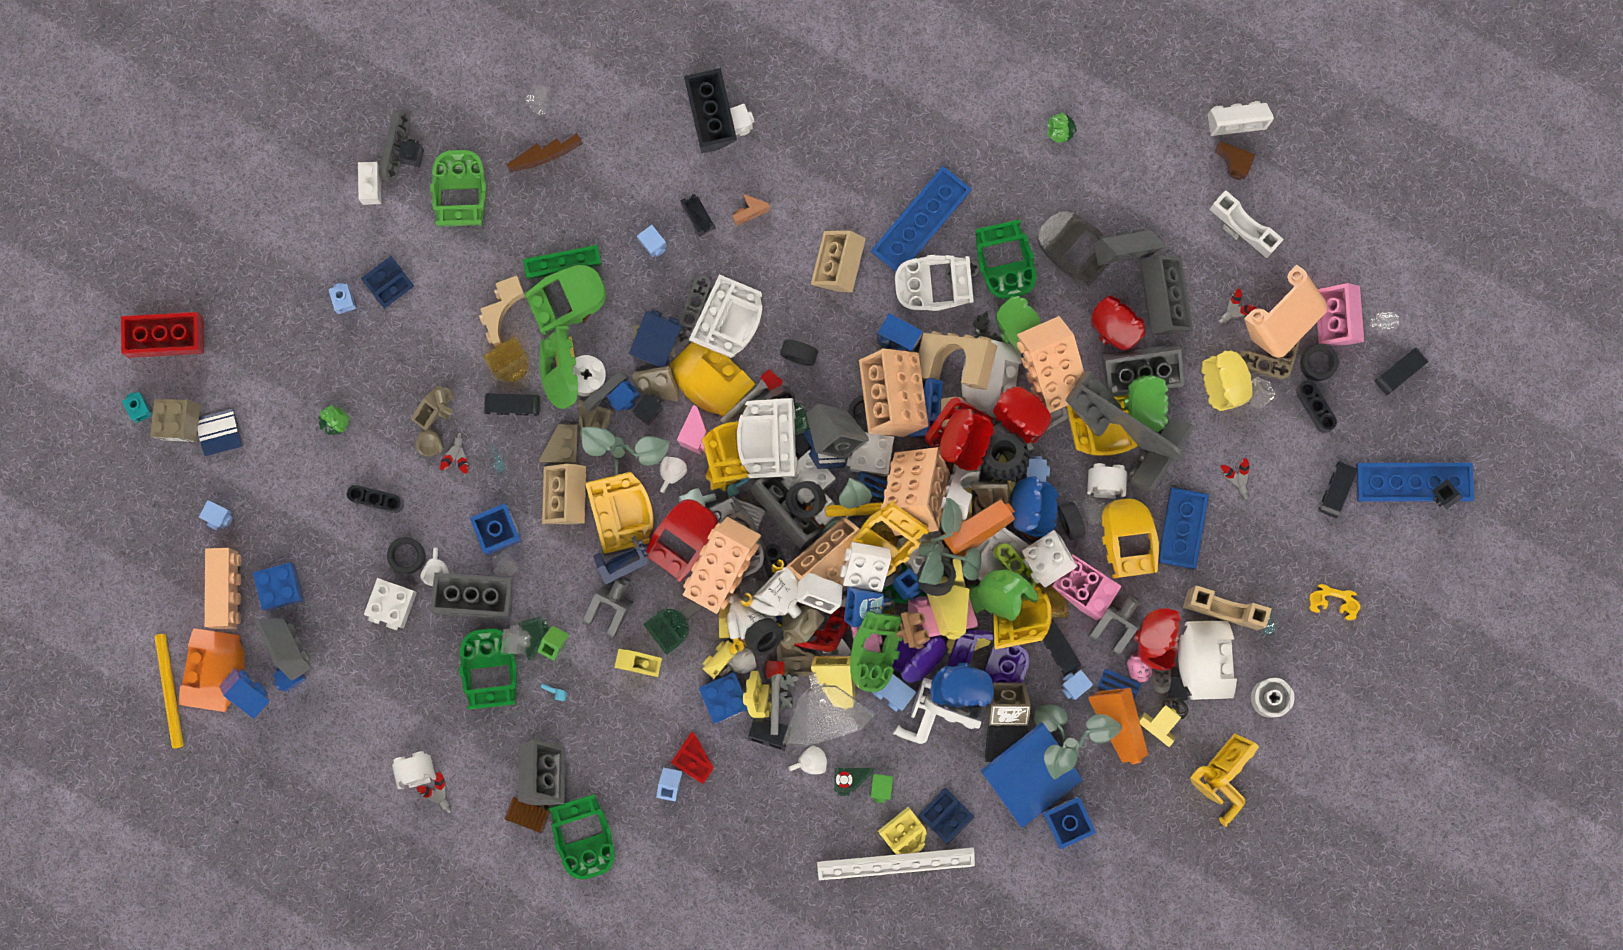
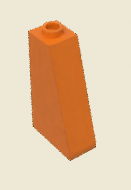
(980, 528)
(1121, 707)

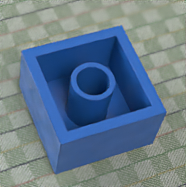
(898, 334)
(496, 529)
(278, 586)
(245, 693)
(723, 698)
(1068, 822)

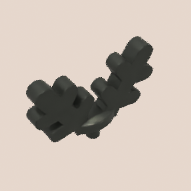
(979, 327)
(786, 701)

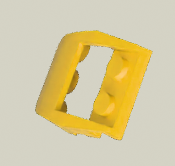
(1129, 518)
(899, 521)

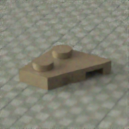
(657, 383)
(598, 417)
(562, 445)
(991, 492)

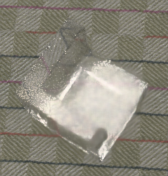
(1262, 393)

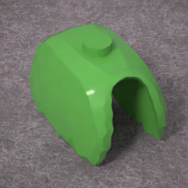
(1015, 318)
(1148, 402)
(1002, 593)

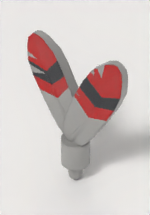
(1233, 309)
(456, 452)
(1239, 479)
(438, 795)

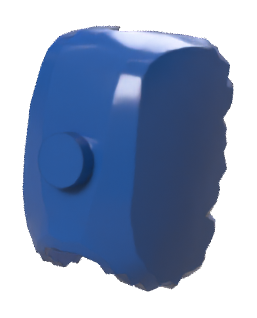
(1034, 506)
(962, 687)

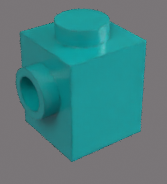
(137, 407)

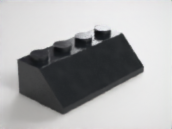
(710, 110)

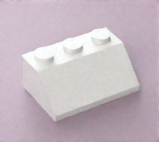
(1239, 118)

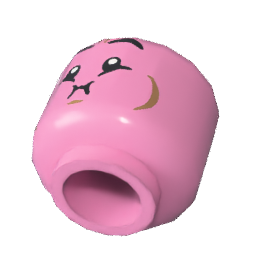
(1137, 669)

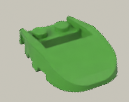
(458, 171)
(583, 290)
(560, 383)
(874, 669)

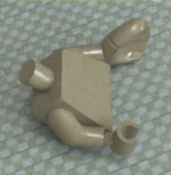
(431, 407)
(800, 628)

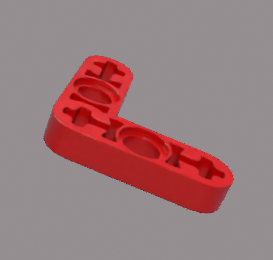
(946, 413)
(828, 633)

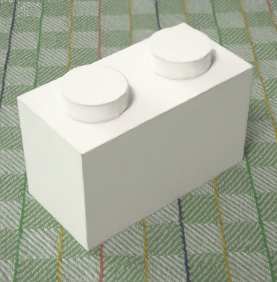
(369, 183)
(819, 593)

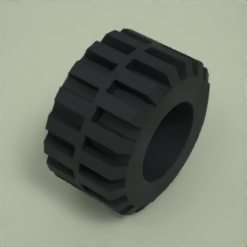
(1011, 469)

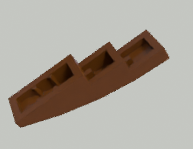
(536, 156)

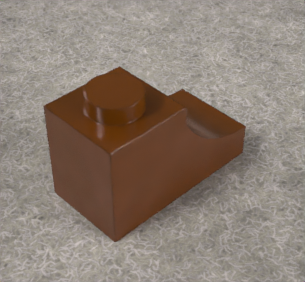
(1237, 160)

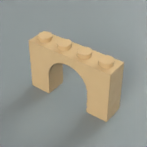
(979, 357)
(1246, 615)

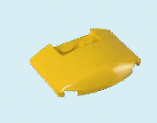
(710, 379)
(1111, 442)
(723, 453)
(620, 511)
(1030, 624)

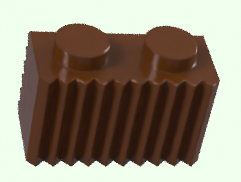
(527, 815)

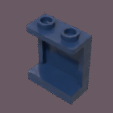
(656, 338)
(622, 563)

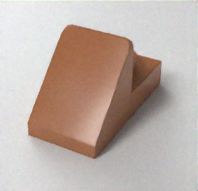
(755, 208)

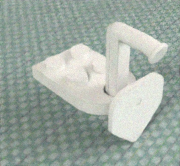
(969, 717)

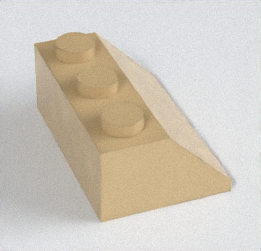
(838, 260)
(564, 494)

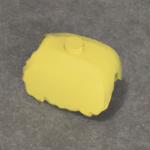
(1227, 380)

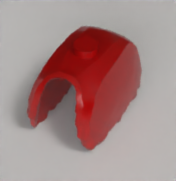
(1117, 324)
(1023, 413)
(966, 439)
(1159, 638)

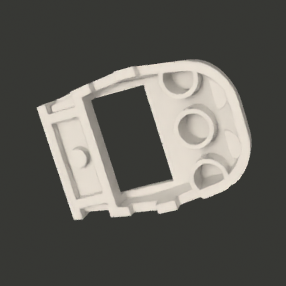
(915, 287)

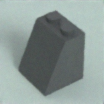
(834, 431)

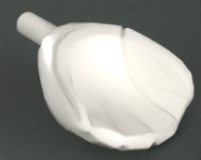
(671, 471)
(433, 566)
(741, 663)
(811, 761)

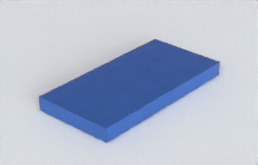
(1183, 528)

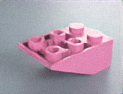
(1087, 589)

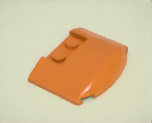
(207, 665)

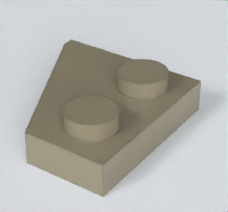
(795, 660)

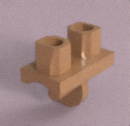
(910, 630)

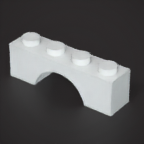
(1258, 236)
(959, 481)

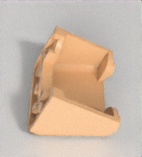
(1290, 318)

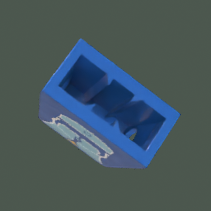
(861, 601)

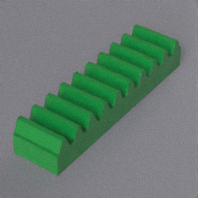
(552, 263)

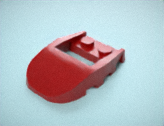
(692, 525)

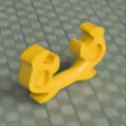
(1318, 598)

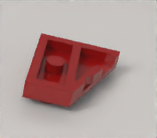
(693, 759)

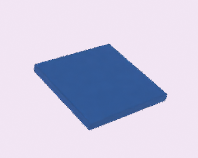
(1023, 779)

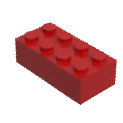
(162, 334)

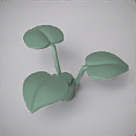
(648, 448)
(852, 496)
(933, 568)
(1063, 759)

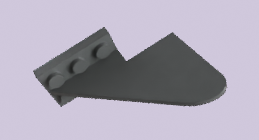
(1099, 409)

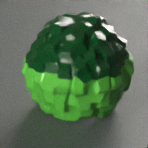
(1061, 127)
(333, 420)

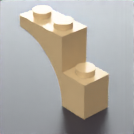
(509, 292)

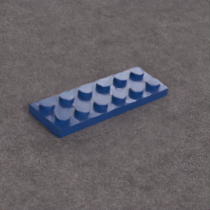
(921, 219)
(1411, 481)

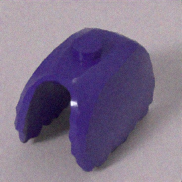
(916, 662)

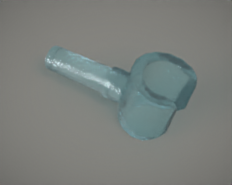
(499, 465)
(1270, 626)

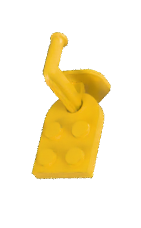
(1222, 770)

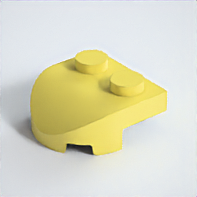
(715, 664)
(757, 696)
(904, 833)

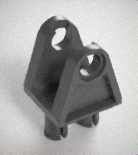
(615, 598)
(1122, 614)

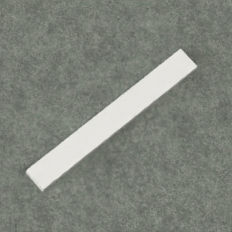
(896, 864)

